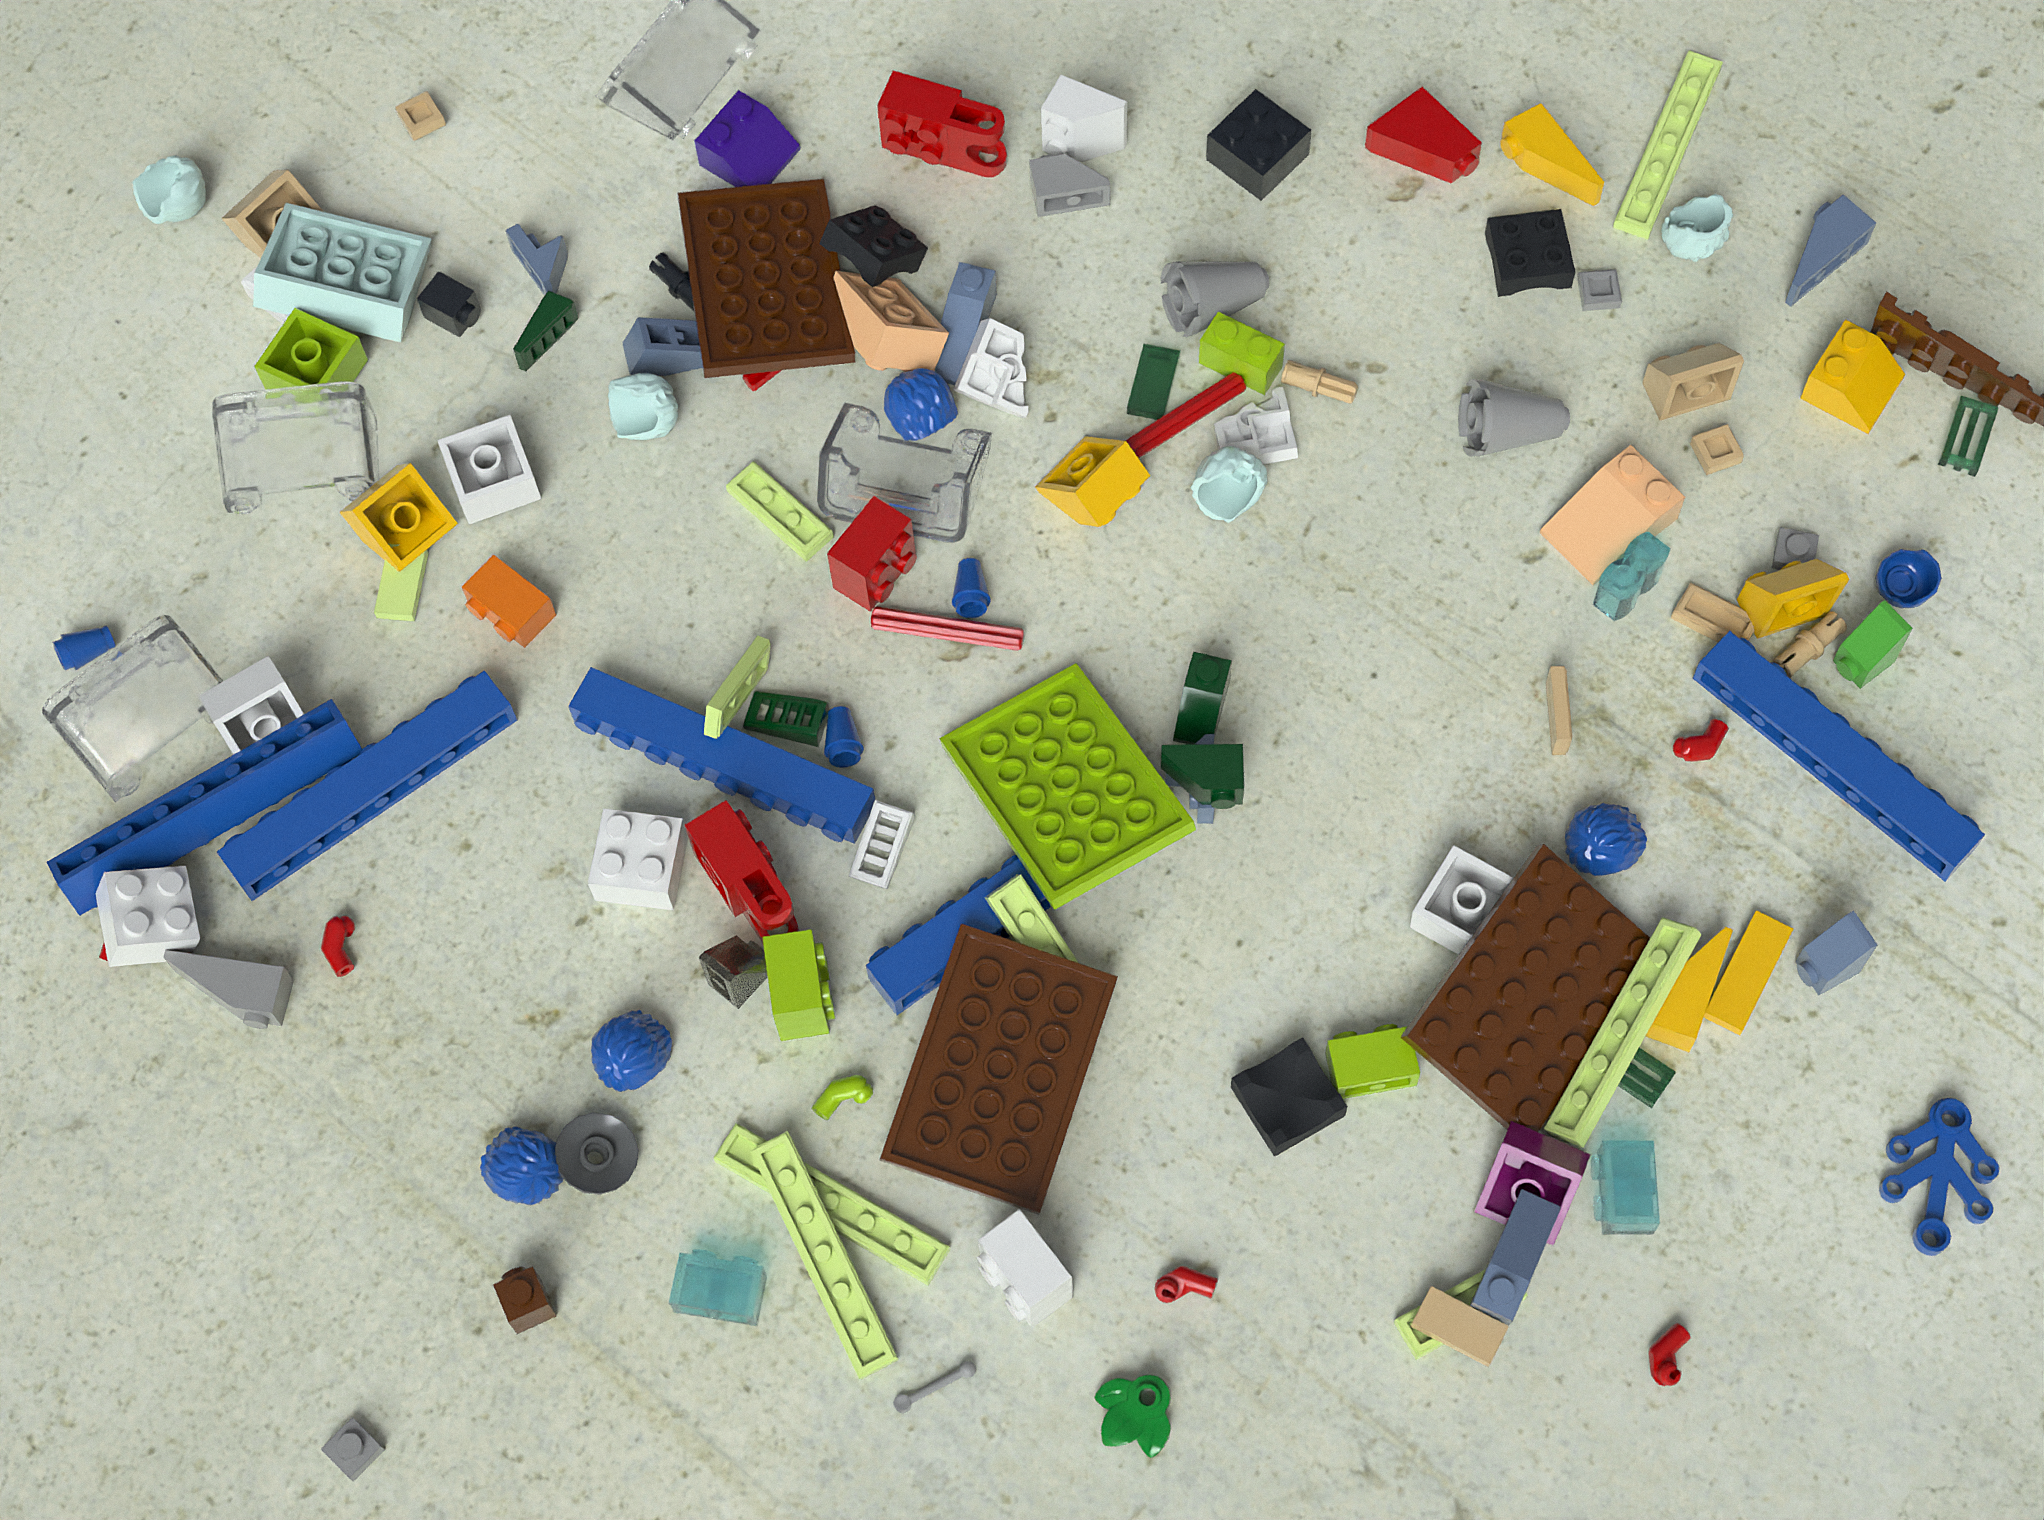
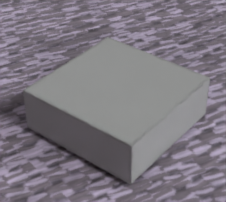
(1599, 290)

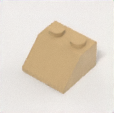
(260, 209)
(1692, 379)

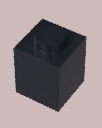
(449, 304)

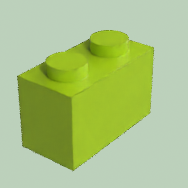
(1237, 348)
(1371, 1062)

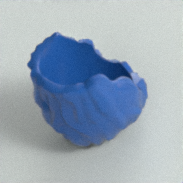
(919, 404)
(1604, 839)
(630, 1050)
(521, 1166)

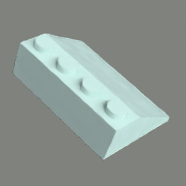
(341, 271)

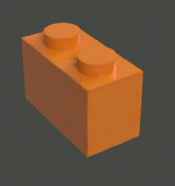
(508, 602)

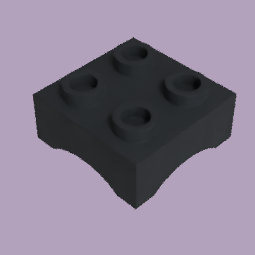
(874, 244)
(1530, 251)
(1288, 1097)

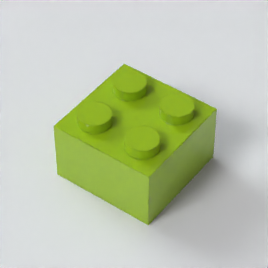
(310, 354)
(798, 984)

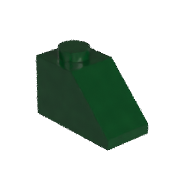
(1202, 697)
(1207, 772)

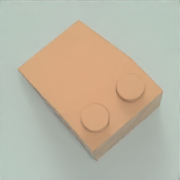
(889, 324)
(1611, 511)

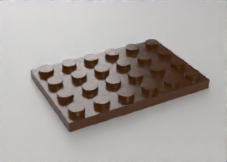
(763, 278)
(1528, 992)
(999, 1069)

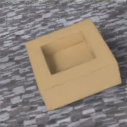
(420, 116)
(1717, 449)

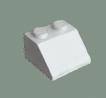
(1082, 121)

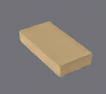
(1711, 615)
(1558, 710)
(1459, 1326)

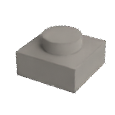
(1794, 546)
(352, 1449)

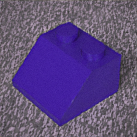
(745, 143)

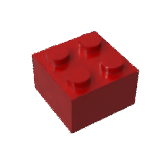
(872, 554)

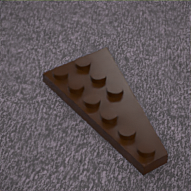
(1954, 360)

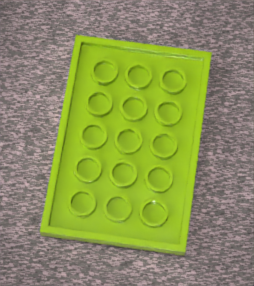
(1067, 785)

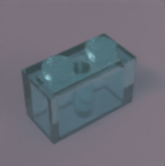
(1626, 1188)
(718, 1287)

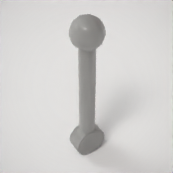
(903, 1403)

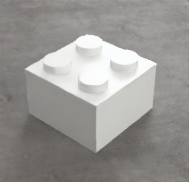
(489, 469)
(250, 705)
(638, 859)
(1458, 899)
(146, 914)
(1024, 1269)

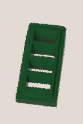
(547, 325)
(795, 732)

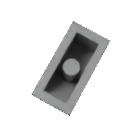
(1066, 185)

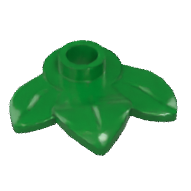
(1131, 1418)

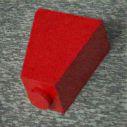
(1425, 138)

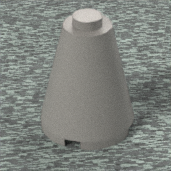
(1206, 288)
(1507, 418)

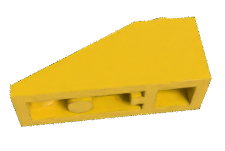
(1548, 153)
(1687, 1002)

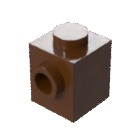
(524, 1299)

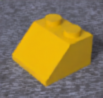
(1854, 377)
(1094, 480)
(399, 512)
(1791, 595)

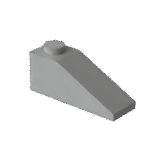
(247, 989)

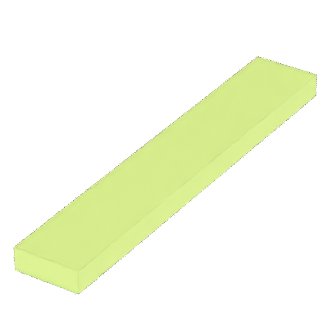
(1667, 145)
(1622, 1032)
(850, 1212)
(824, 1255)

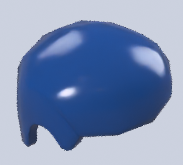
(1908, 578)

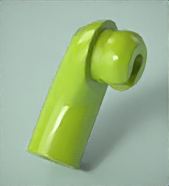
(840, 1090)

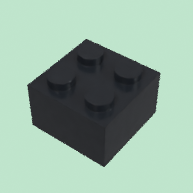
(1258, 144)

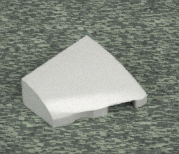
(995, 368)
(1261, 430)

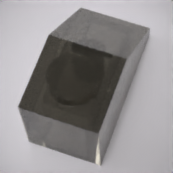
(734, 969)

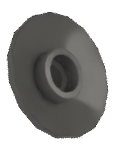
(596, 1134)

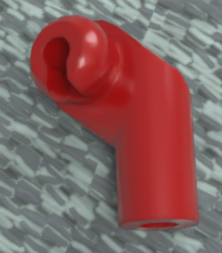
(1701, 746)
(332, 944)
(1181, 1282)
(1663, 1358)

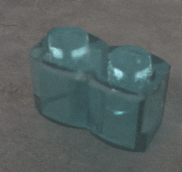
(1631, 576)

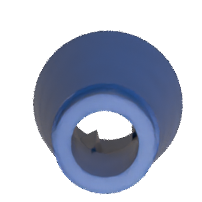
(970, 589)
(82, 647)
(842, 739)

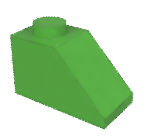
(1872, 645)

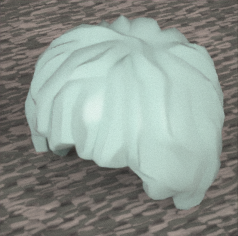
(170, 190)
(1697, 227)
(642, 406)
(1228, 483)

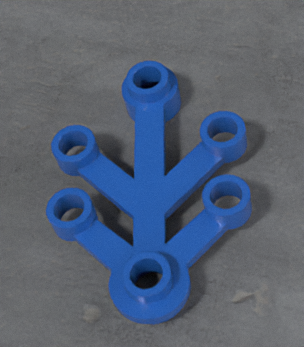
(1942, 1170)

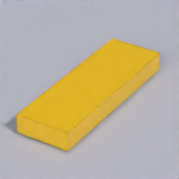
(1748, 972)

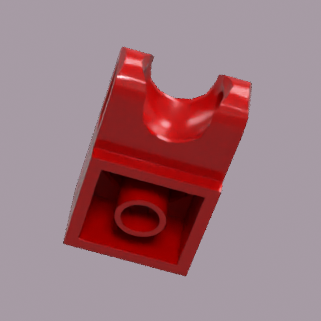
(940, 125)
(741, 869)

